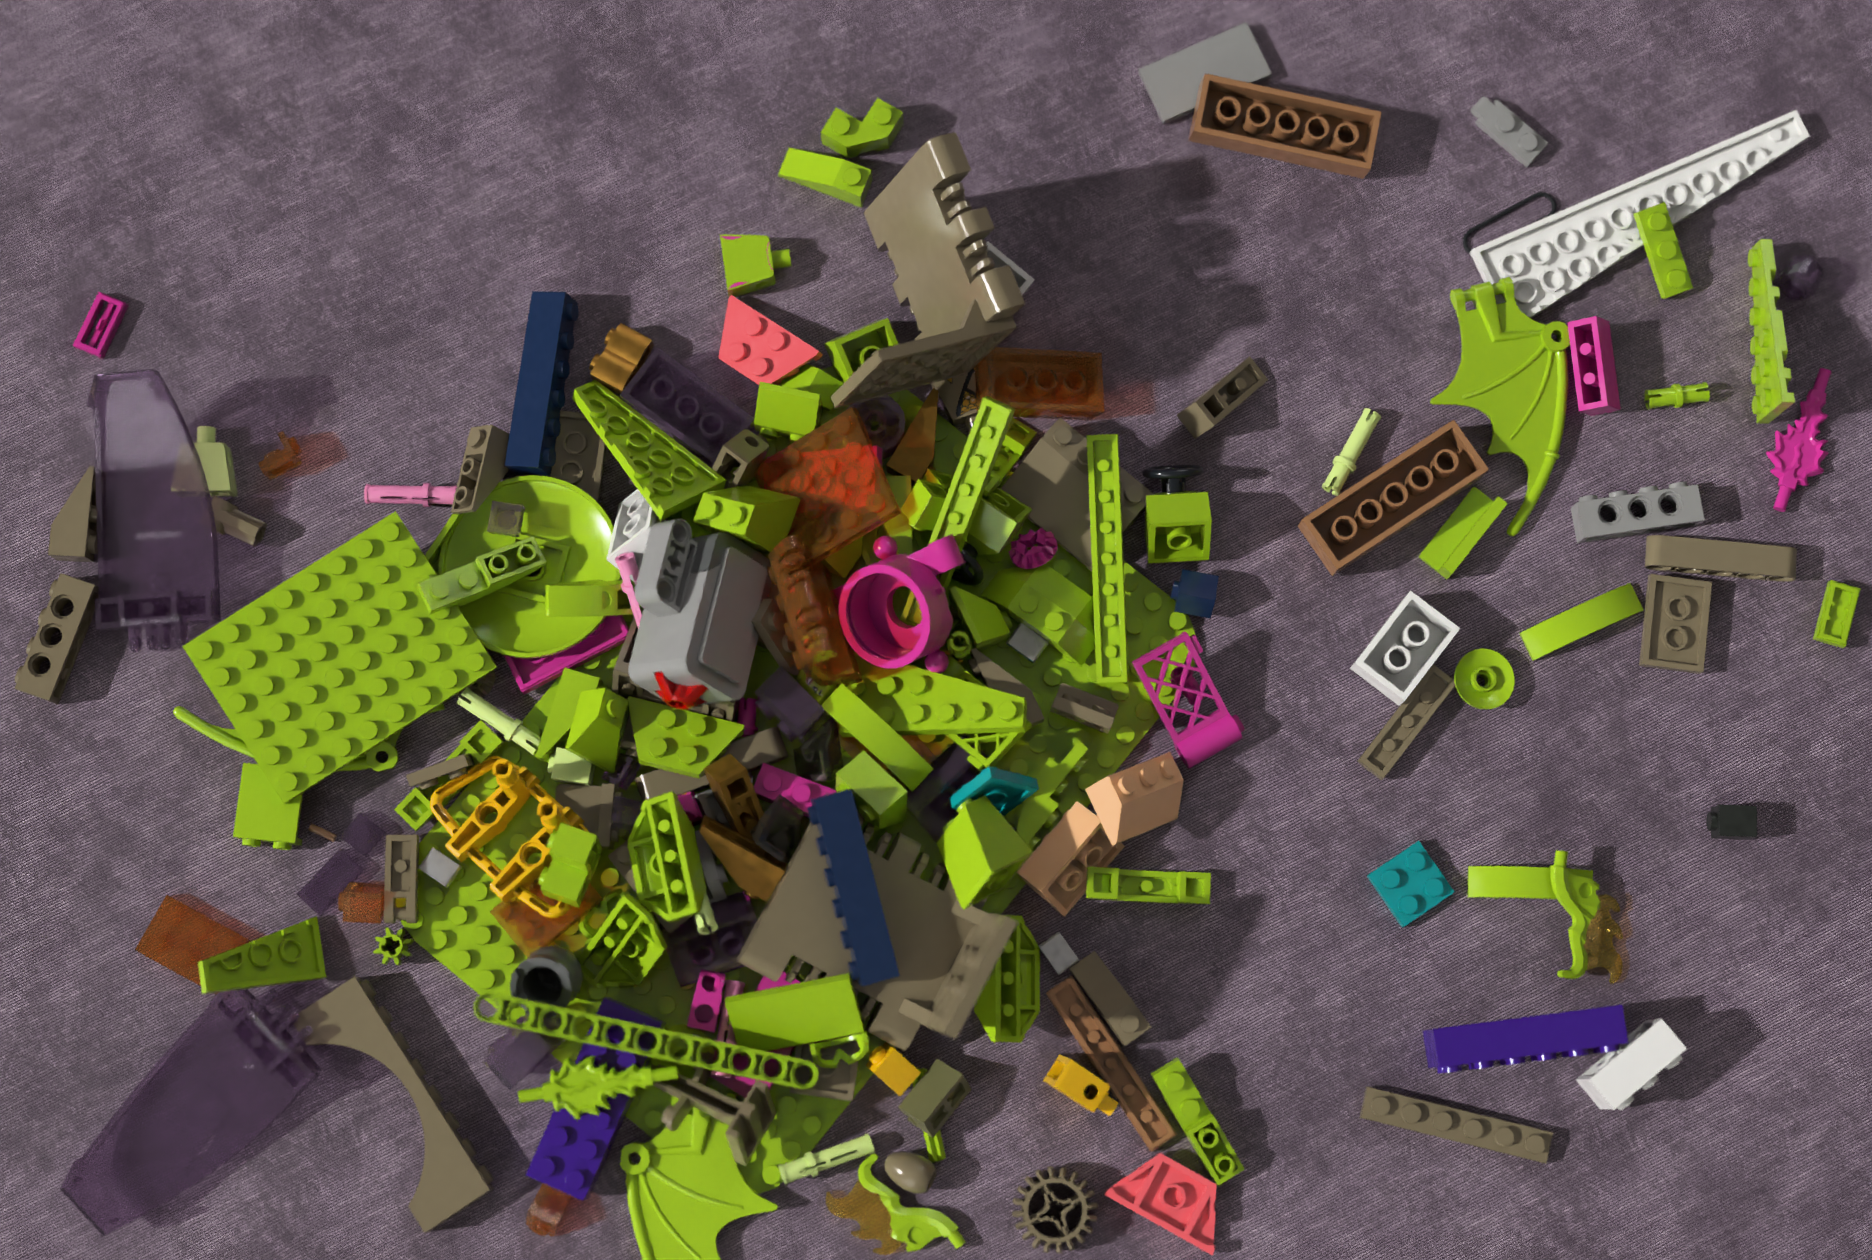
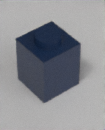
(1195, 593)

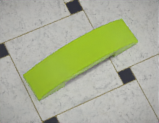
(1013, 447)
(1581, 621)
(877, 737)
(480, 743)
(1514, 882)
(1148, 886)

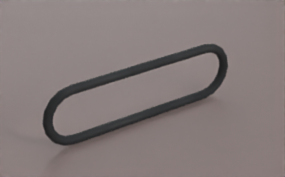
(1542, 194)

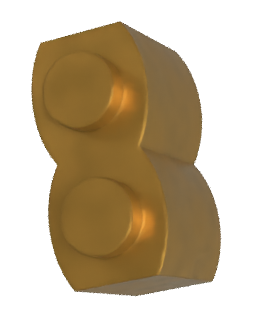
(621, 358)

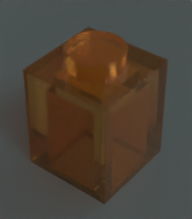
(362, 902)

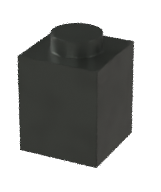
(1732, 822)

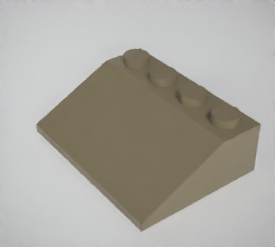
(1057, 490)

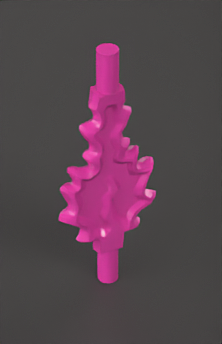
(1799, 451)

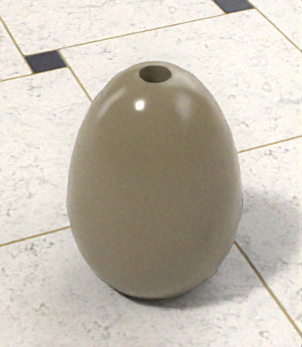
(910, 1171)

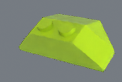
(1048, 607)
(666, 859)
(623, 946)
(1013, 989)

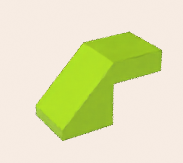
(815, 381)

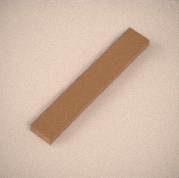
(1111, 1063)

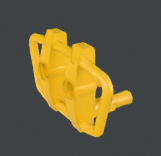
(515, 789)

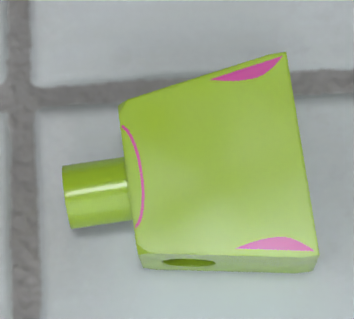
(750, 262)

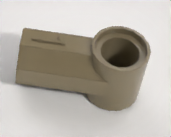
(237, 523)

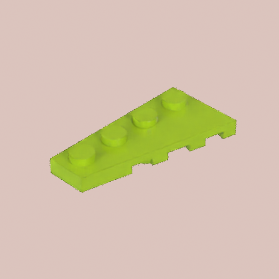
(271, 960)

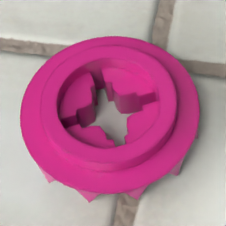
(1037, 555)

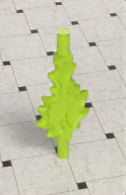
(585, 1086)

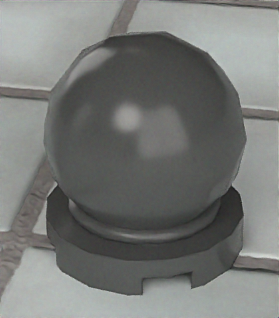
(548, 977)

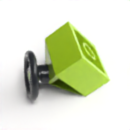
(1177, 519)
(992, 529)

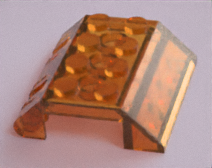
(812, 616)

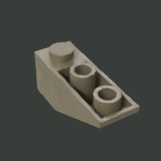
(481, 467)
(75, 526)
(999, 679)

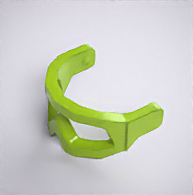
(587, 930)
(862, 1040)

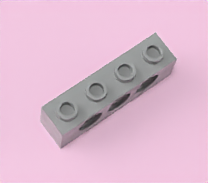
(1591, 527)

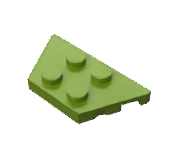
(679, 738)

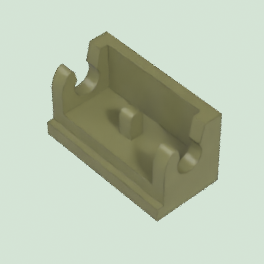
(935, 1097)

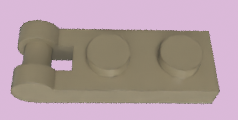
(401, 877)

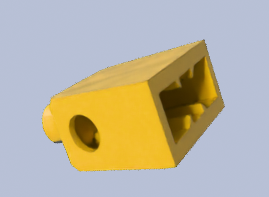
(1071, 1081)

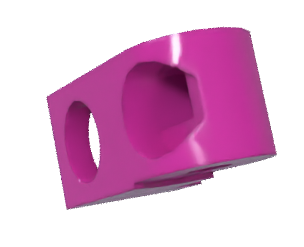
(691, 807)
(707, 1001)

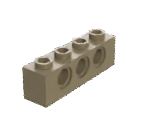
(64, 654)

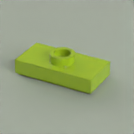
(1836, 614)

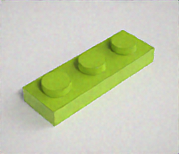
(1663, 250)

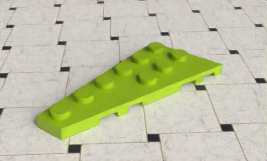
(934, 704)

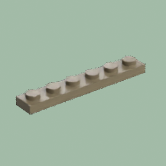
(1456, 1125)

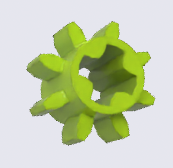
(385, 942)

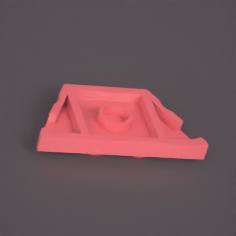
(760, 346)
(1171, 1198)

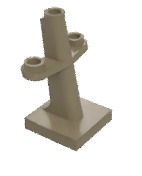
(746, 1119)

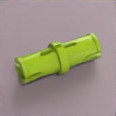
(1676, 395)
(956, 639)

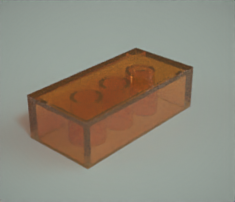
(1043, 382)

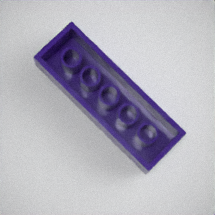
(1525, 1036)
(574, 1149)

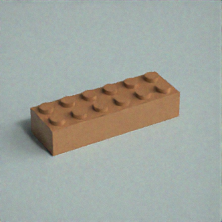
(1285, 126)
(1392, 497)

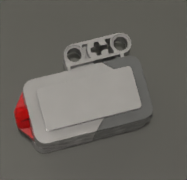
(697, 615)

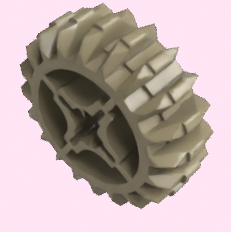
(1066, 1235)

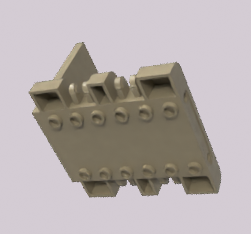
(941, 272)
(937, 944)

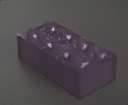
(685, 407)

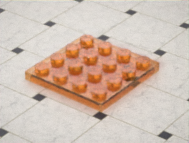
(837, 483)

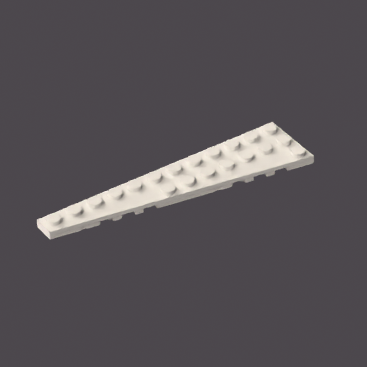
(1589, 237)

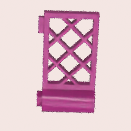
(1206, 735)

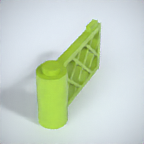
(975, 758)

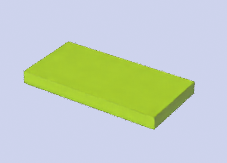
(795, 1013)

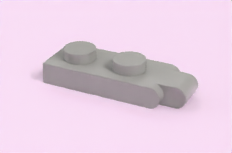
(1508, 130)

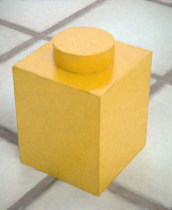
(892, 1068)

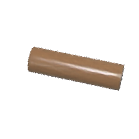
(322, 832)

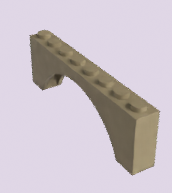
(450, 1171)

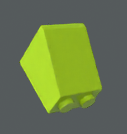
(749, 514)
(980, 851)

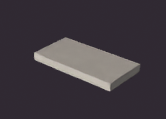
(1176, 78)

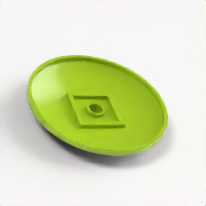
(575, 543)

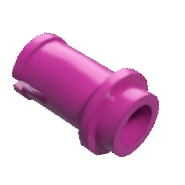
(1190, 683)
(747, 715)

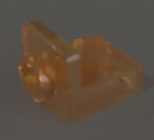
(281, 461)
(547, 1210)

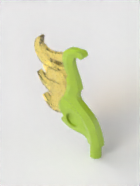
(1591, 922)
(885, 1219)

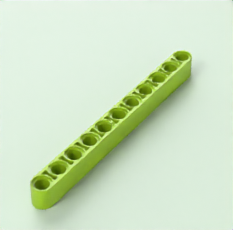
(662, 1037)

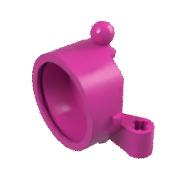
(868, 610)

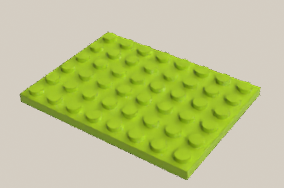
(338, 658)

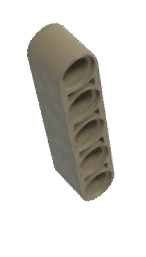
(1720, 558)
(749, 751)

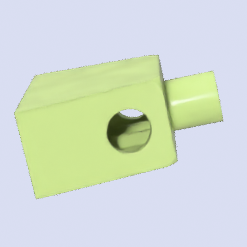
(216, 463)

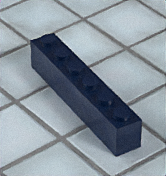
(541, 383)
(854, 888)

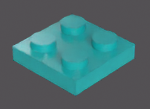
(1000, 786)
(1410, 884)

